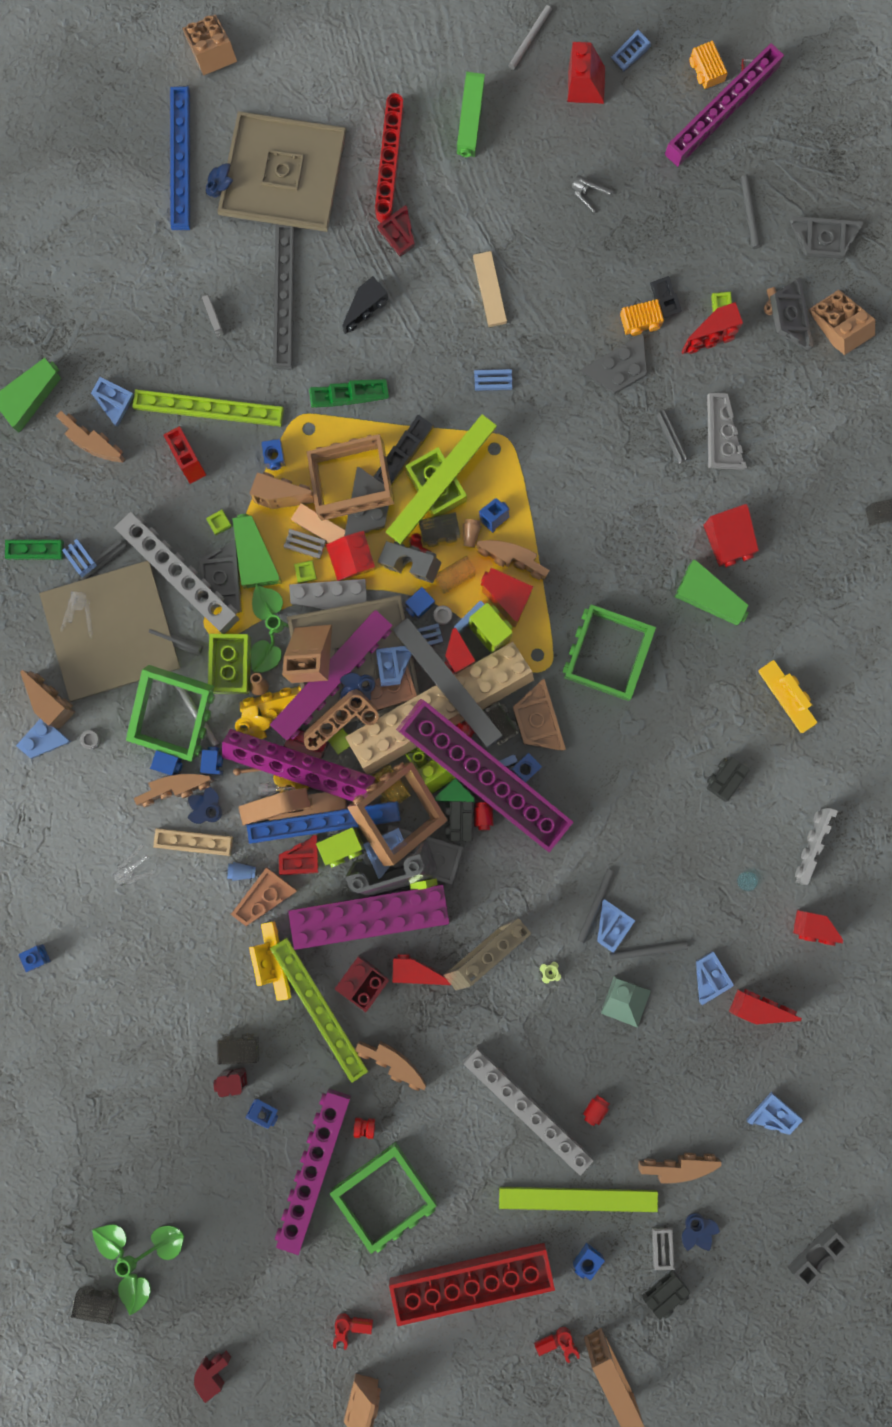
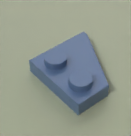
(41, 739)
(392, 839)
(613, 926)
(775, 1115)

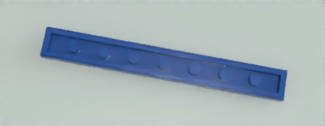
(180, 158)
(319, 823)

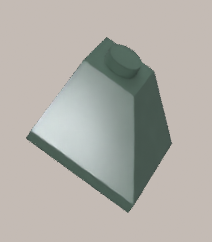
(625, 1001)

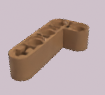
(338, 722)
(274, 806)

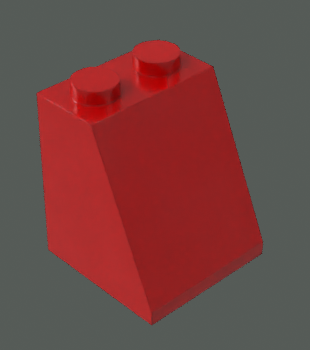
(585, 75)
(731, 536)
(506, 594)

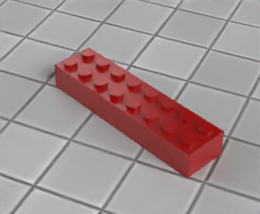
(471, 1284)

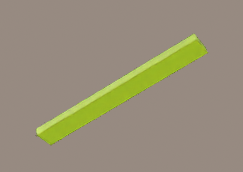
(208, 408)
(441, 479)
(318, 1010)
(578, 1199)

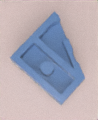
(112, 399)
(392, 664)
(711, 978)

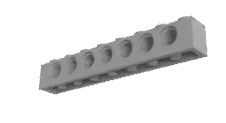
(128, 529)
(528, 1110)

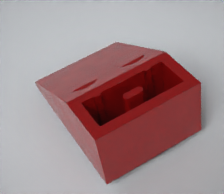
(718, 327)
(757, 1011)

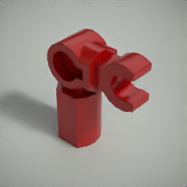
(344, 1324)
(562, 1338)

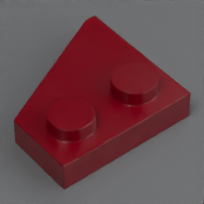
(398, 231)

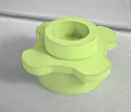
(550, 977)

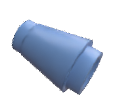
(240, 871)

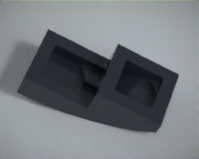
(667, 299)

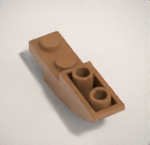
(91, 442)
(507, 552)
(180, 784)
(319, 803)
(400, 1067)
(688, 1167)

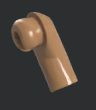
(768, 308)

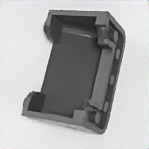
(416, 868)

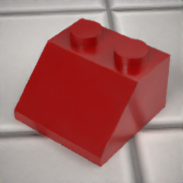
(350, 556)
(457, 654)

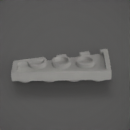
(723, 443)
(328, 594)
(814, 845)

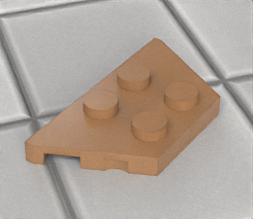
(538, 720)

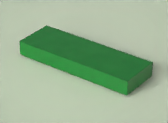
(34, 549)

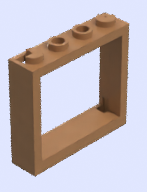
(356, 504)
(369, 829)
(613, 1380)

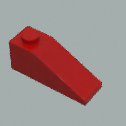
(184, 455)
(413, 971)

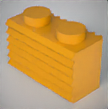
(708, 65)
(642, 317)

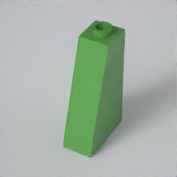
(470, 114)
(27, 393)
(253, 557)
(710, 594)

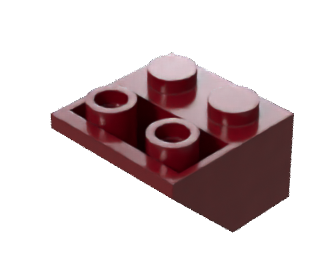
(362, 983)

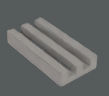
(213, 316)
(311, 538)
(661, 1231)

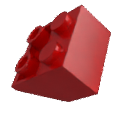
(816, 926)

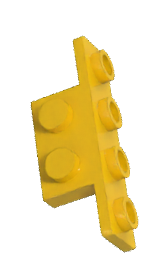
(789, 695)
(271, 703)
(265, 964)

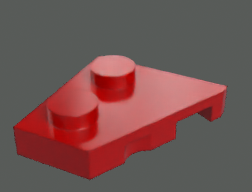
(300, 859)

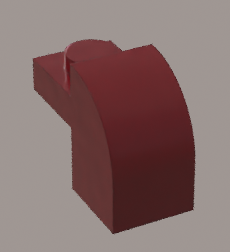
(207, 1379)

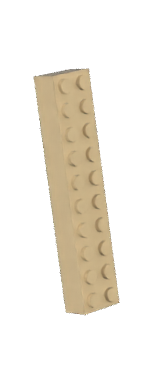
(485, 682)

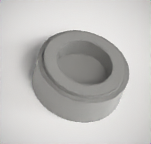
(442, 615)
(90, 739)

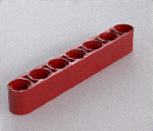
(389, 149)

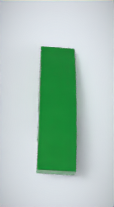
(348, 393)

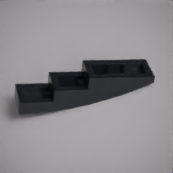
(406, 448)

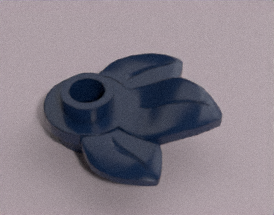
(218, 180)
(354, 681)
(202, 805)
(700, 1233)

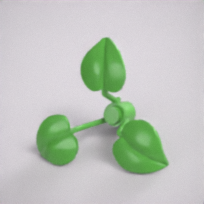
(266, 604)
(132, 1290)

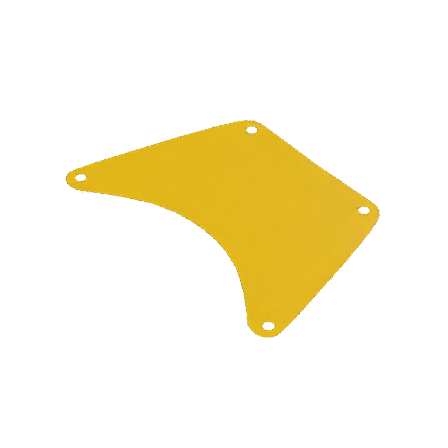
(482, 481)

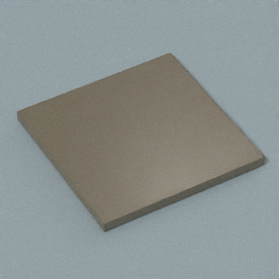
(283, 171)
(121, 613)
(344, 623)

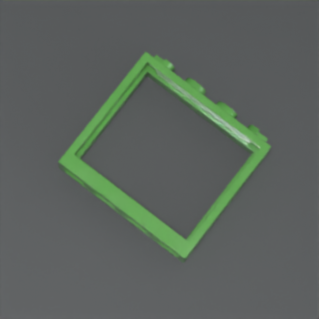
(648, 631)
(206, 690)
(361, 1173)

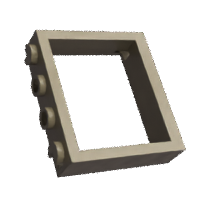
(487, 954)

